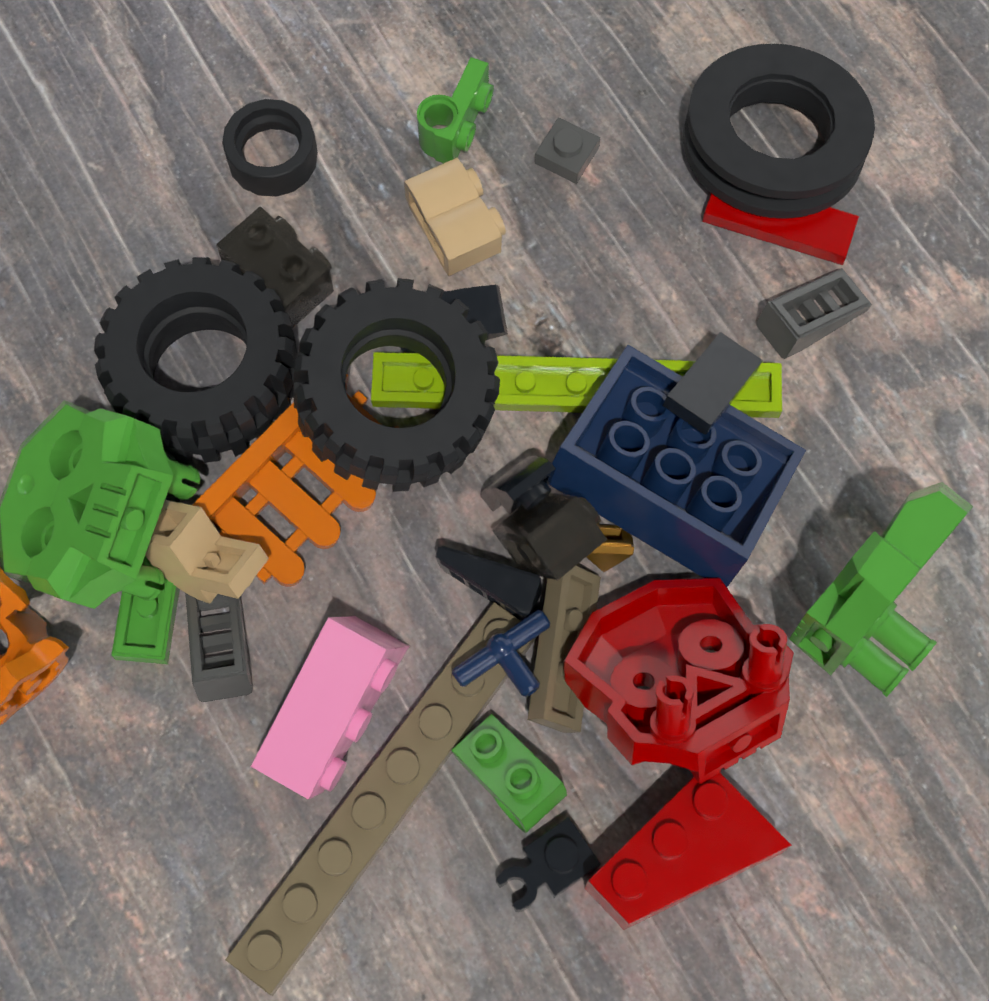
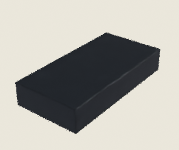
(712, 383)

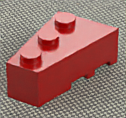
(683, 850)

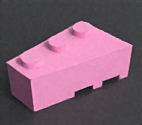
(329, 705)

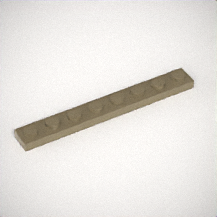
(369, 814)

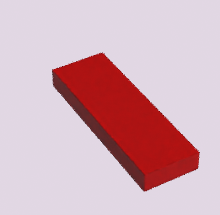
(819, 235)

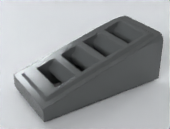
(789, 331)
(223, 674)

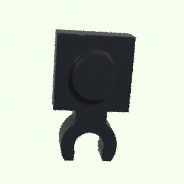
(555, 860)

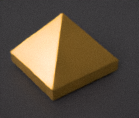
(614, 550)

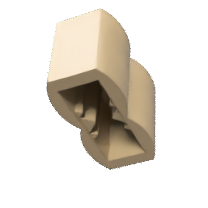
(454, 215)

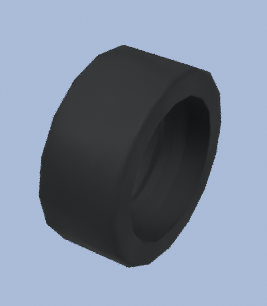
(263, 116)

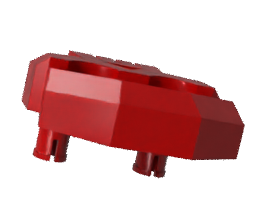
(699, 704)

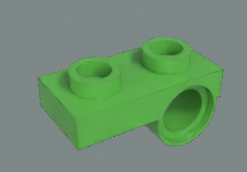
(456, 113)
(510, 773)

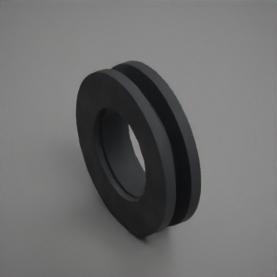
(767, 183)

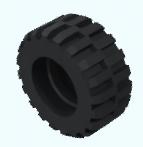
(188, 301)
(405, 320)

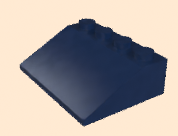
(667, 481)

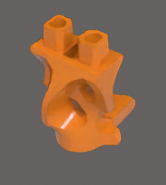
(31, 656)

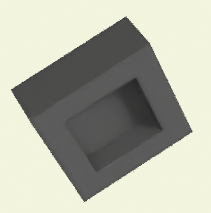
(567, 150)

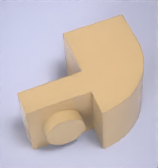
(198, 557)

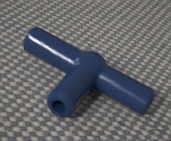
(503, 650)

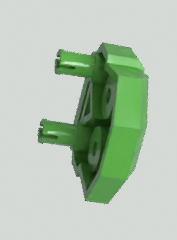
(87, 505)
(864, 593)

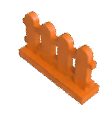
(275, 487)

